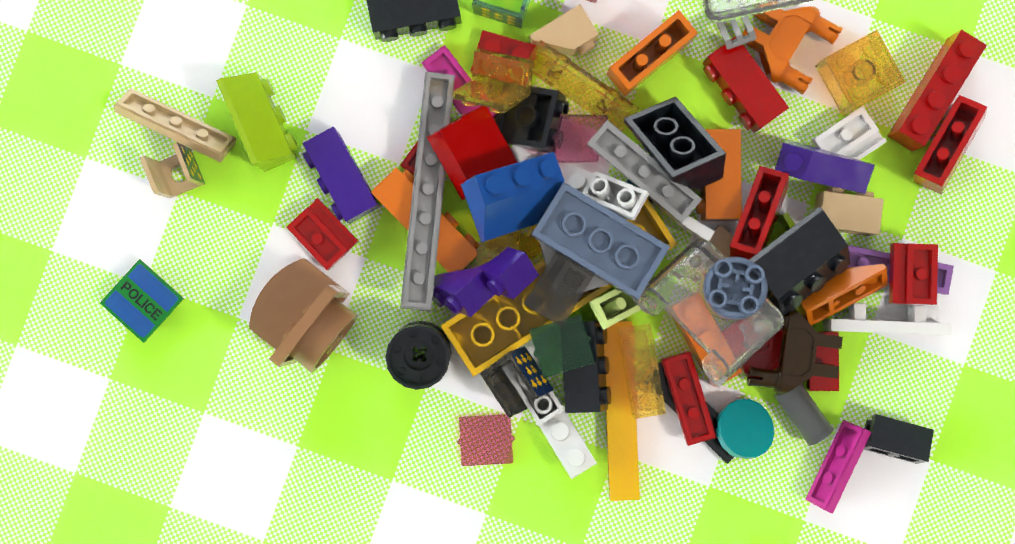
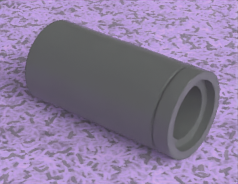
(805, 415)

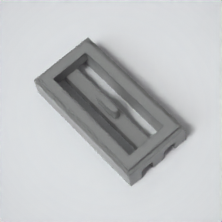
(740, 38)

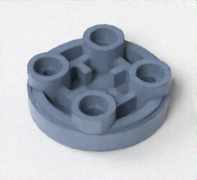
(735, 288)

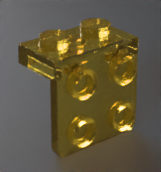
(497, 81)

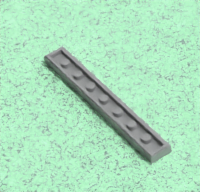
(426, 196)

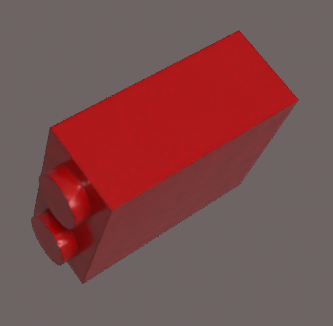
(471, 147)

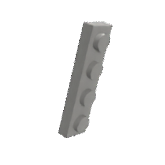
(643, 171)

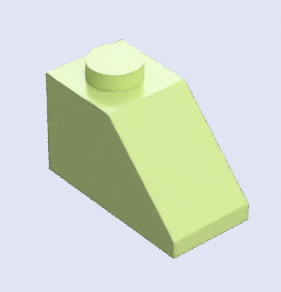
(613, 307)

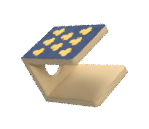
(160, 172)

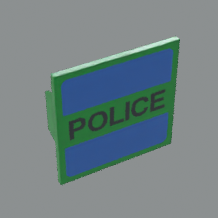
(141, 300)

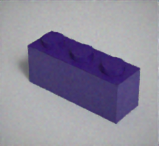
(339, 176)

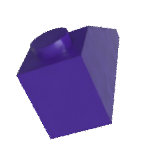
(824, 167)

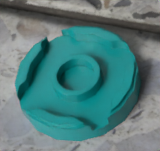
(745, 429)

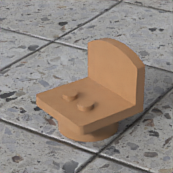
(302, 315)

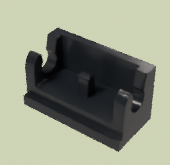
(899, 439)

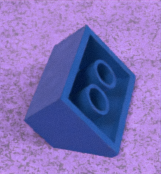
(512, 195)

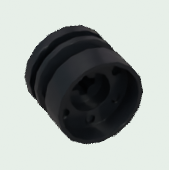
(413, 371)

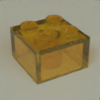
(859, 73)

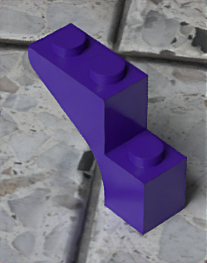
(471, 288)

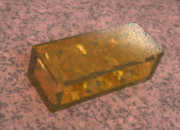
(641, 370)

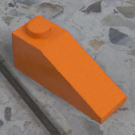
(843, 291)

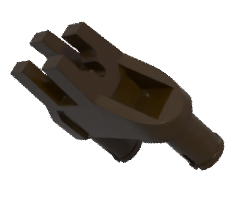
(796, 356)

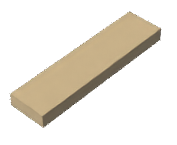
(175, 125)

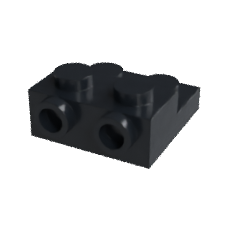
(534, 120)

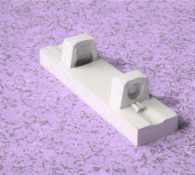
(915, 323)

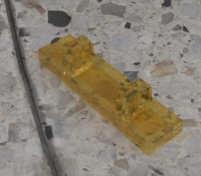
(580, 85)

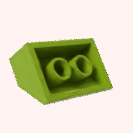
(258, 120)

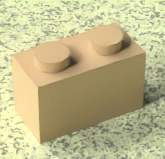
(851, 213)

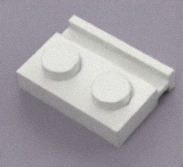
(852, 136)

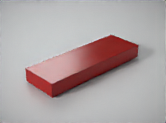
(688, 398)

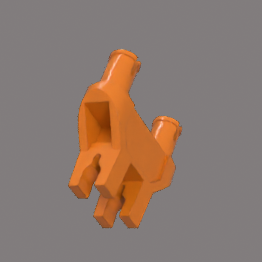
(787, 32)

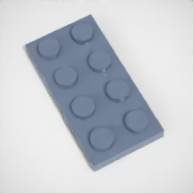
(600, 241)

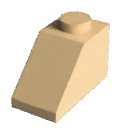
(568, 33)

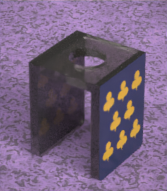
(504, 389)

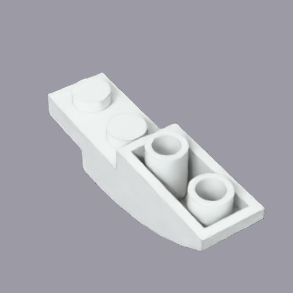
(608, 191)
(557, 429)

